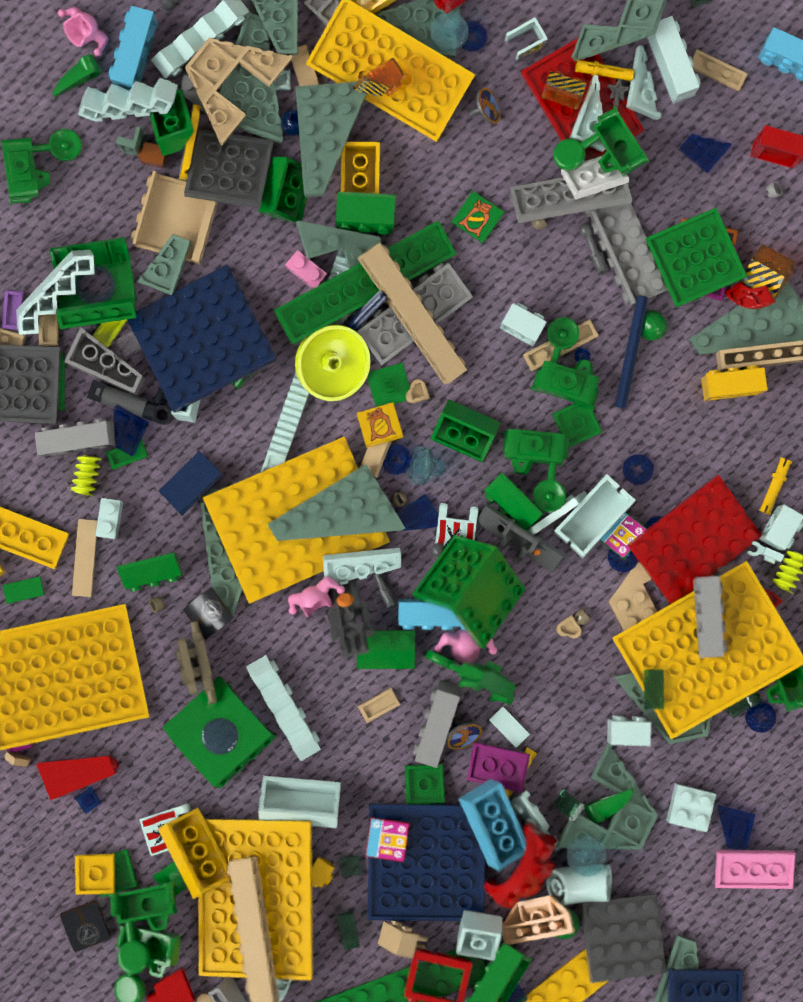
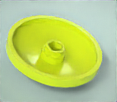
(332, 362)

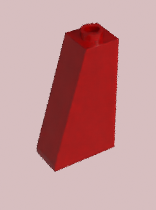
(72, 774)

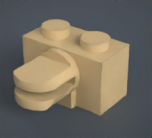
(400, 939)

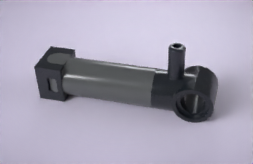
(137, 405)

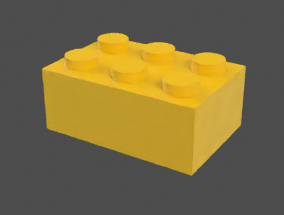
(360, 167)
(734, 383)

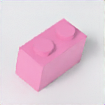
(306, 270)

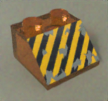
(381, 80)
(564, 89)
(769, 269)

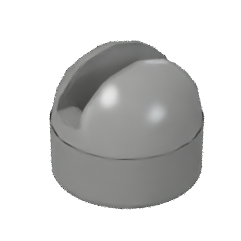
(774, 190)

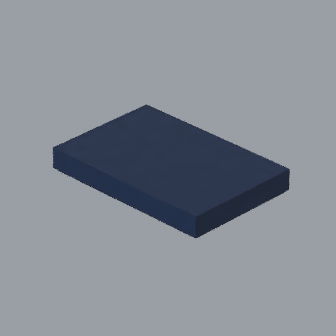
(190, 483)

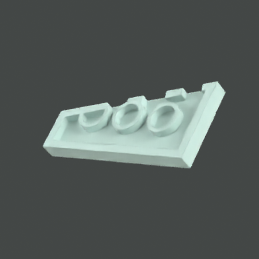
(360, 564)

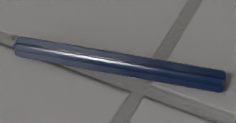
(631, 351)

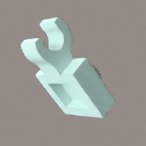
(769, 554)

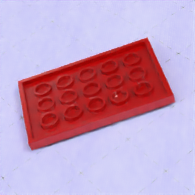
(562, 116)
(694, 539)

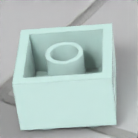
(523, 324)
(781, 528)
(629, 732)
(691, 807)
(479, 935)

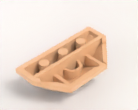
(536, 920)

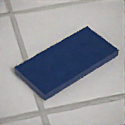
(705, 985)

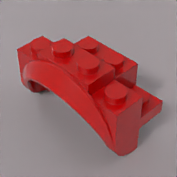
(530, 872)

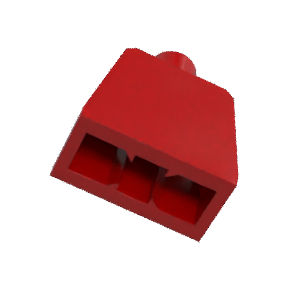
(173, 988)

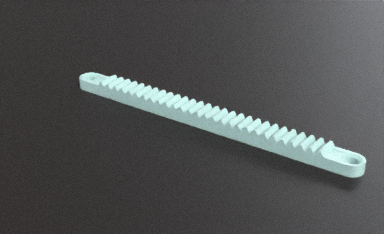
(294, 402)

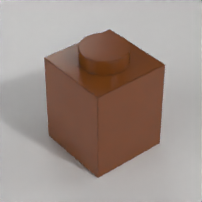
(151, 155)

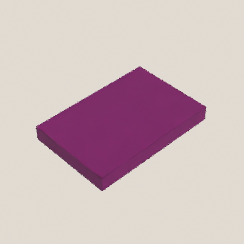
(499, 765)

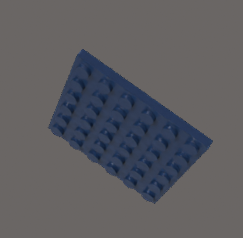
(201, 338)
(440, 867)

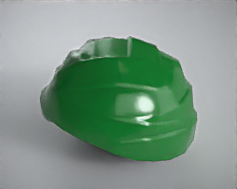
(653, 325)

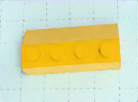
(195, 852)

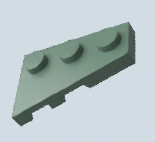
(167, 267)

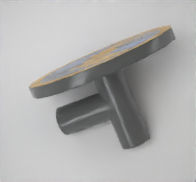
(487, 106)
(463, 734)

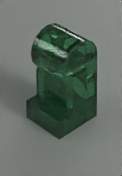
(744, 704)
(348, 930)

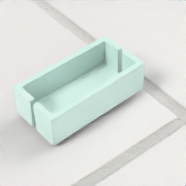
(674, 61)
(594, 516)
(300, 801)

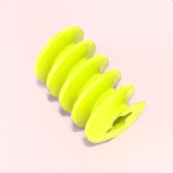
(85, 474)
(789, 572)

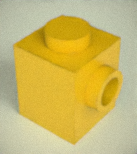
(321, 872)

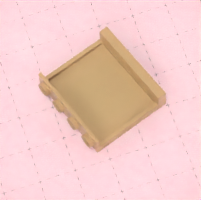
(169, 213)

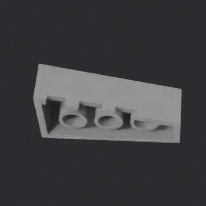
(98, 361)
(75, 438)
(709, 617)
(438, 723)

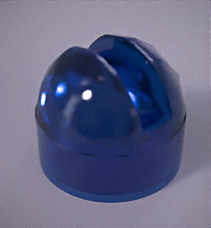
(584, 352)

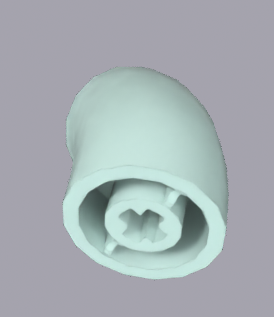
(573, 888)

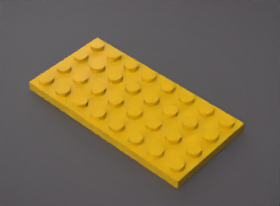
(361, 41)

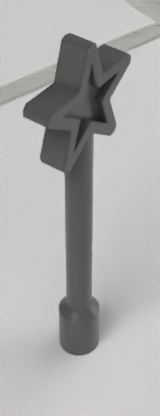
(617, 92)

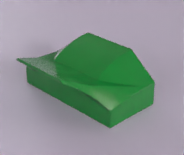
(171, 874)

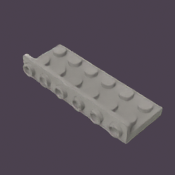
(554, 199)
(627, 251)
(440, 293)

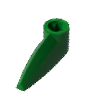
(83, 71)
(607, 806)

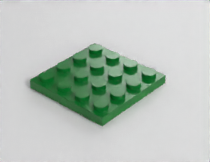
(696, 257)

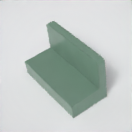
(132, 146)

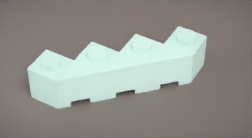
(212, 25)
(120, 102)
(58, 282)
(286, 712)

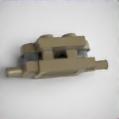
(192, 652)

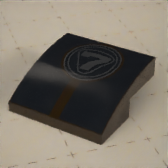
(209, 613)
(85, 925)

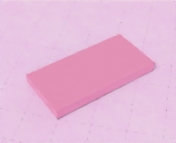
(755, 869)

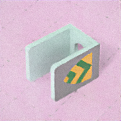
(533, 23)

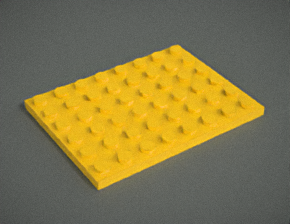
(248, 506)
(68, 677)
(697, 687)
(286, 883)

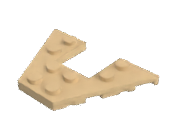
(215, 64)
(631, 600)

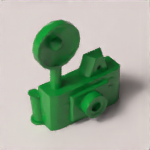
(620, 147)
(19, 165)
(561, 381)
(540, 448)
(479, 676)
(788, 689)
(140, 905)
(164, 951)

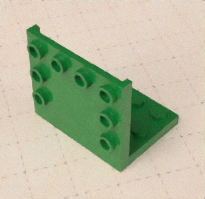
(474, 585)

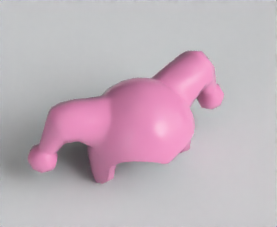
(82, 29)
(314, 597)
(462, 646)

